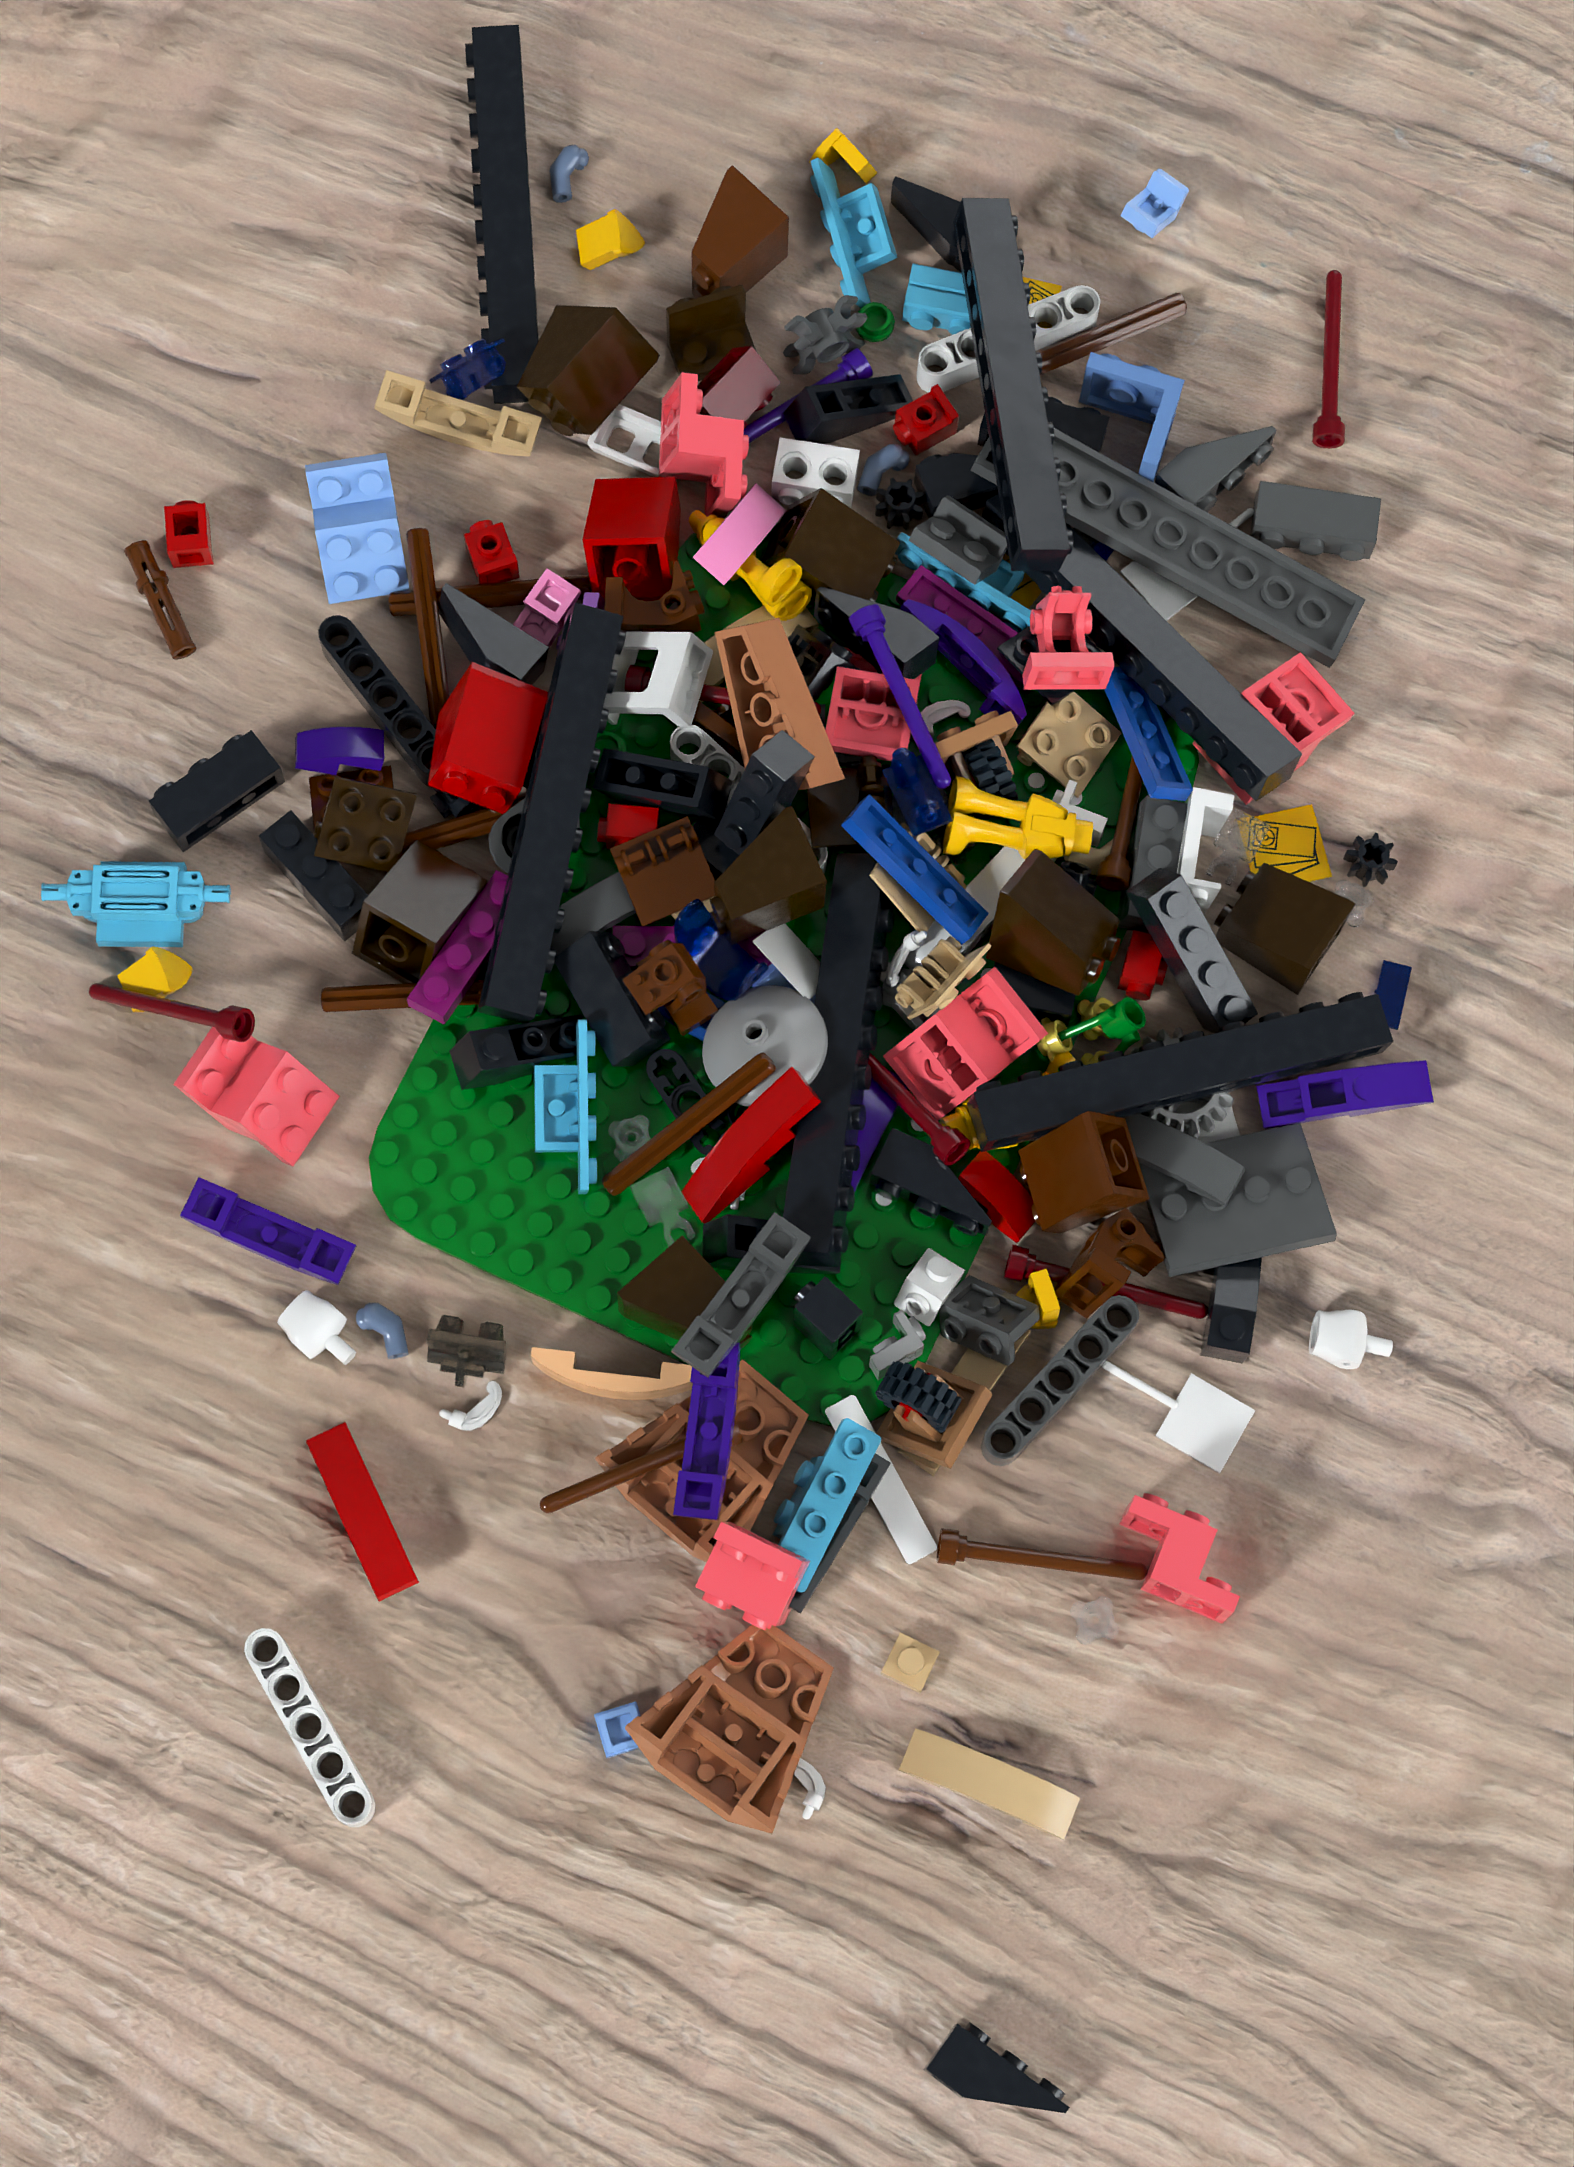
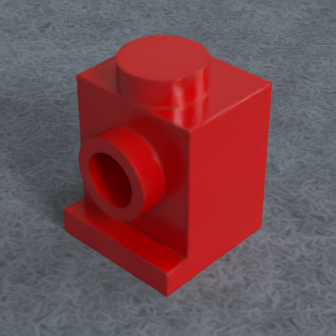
(925, 434)
(192, 548)
(495, 564)
(626, 823)
(1142, 967)

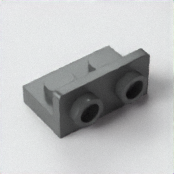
(961, 540)
(986, 1319)

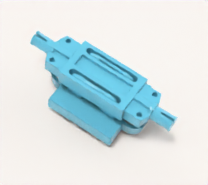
(137, 901)

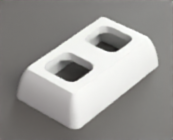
(646, 432)

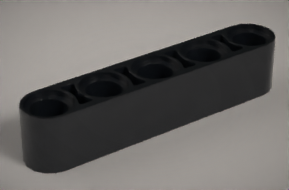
(375, 686)

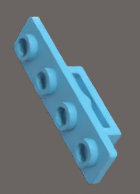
(856, 227)
(991, 593)
(562, 1107)
(824, 1494)

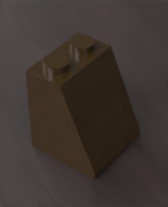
(585, 367)
(832, 546)
(769, 882)
(414, 912)
(1282, 925)
(1052, 927)
(672, 1291)

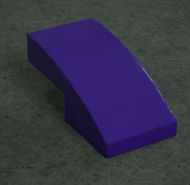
(327, 748)

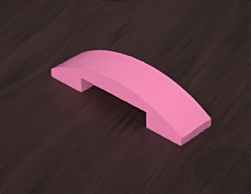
(739, 534)
(547, 607)

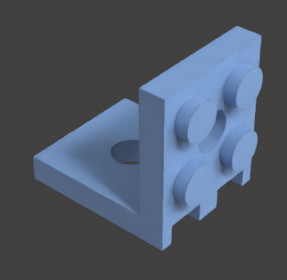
(1137, 394)

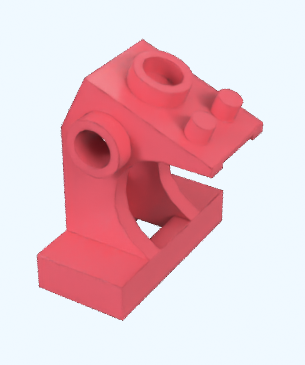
(1065, 617)

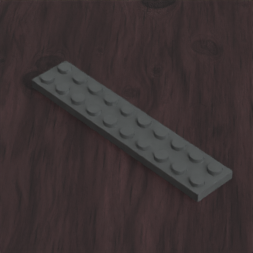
(1199, 551)

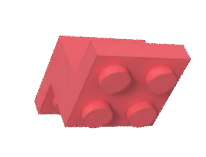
(702, 447)
(1297, 705)
(865, 713)
(965, 1044)
(258, 1093)
(1180, 1557)
(751, 1576)

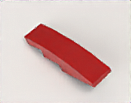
(746, 1146)
(362, 1511)

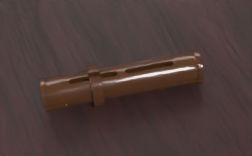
(142, 560)

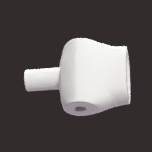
(315, 1326)
(1343, 1338)

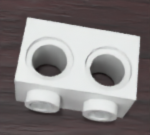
(817, 464)

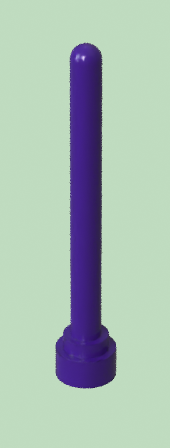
(853, 367)
(869, 624)

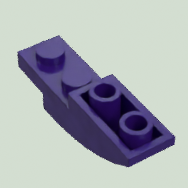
(1345, 1093)

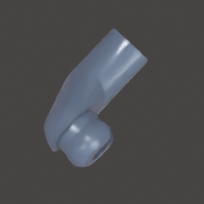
(388, 1324)

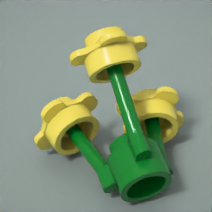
(1097, 1019)

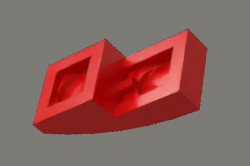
(1001, 1194)

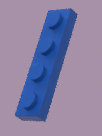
(1147, 739)
(915, 869)

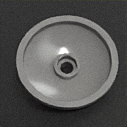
(790, 1036)

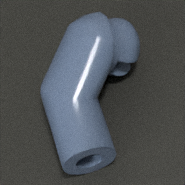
(561, 169)
(878, 463)

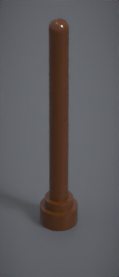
(1114, 871)
(620, 1475)
(956, 1547)

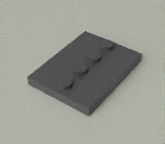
(1269, 1213)

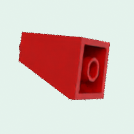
(633, 534)
(486, 738)

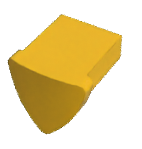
(838, 146)
(607, 239)
(156, 974)
(1041, 1292)

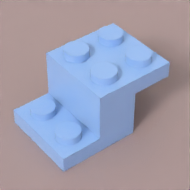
(357, 528)

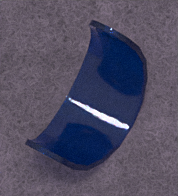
(726, 966)

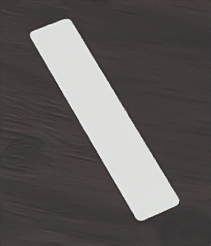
(891, 1495)

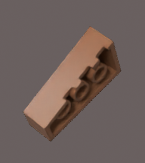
(772, 696)

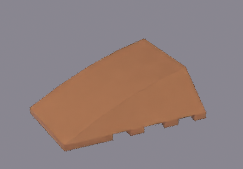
(768, 1432)
(738, 1725)

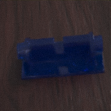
(469, 373)
(916, 792)

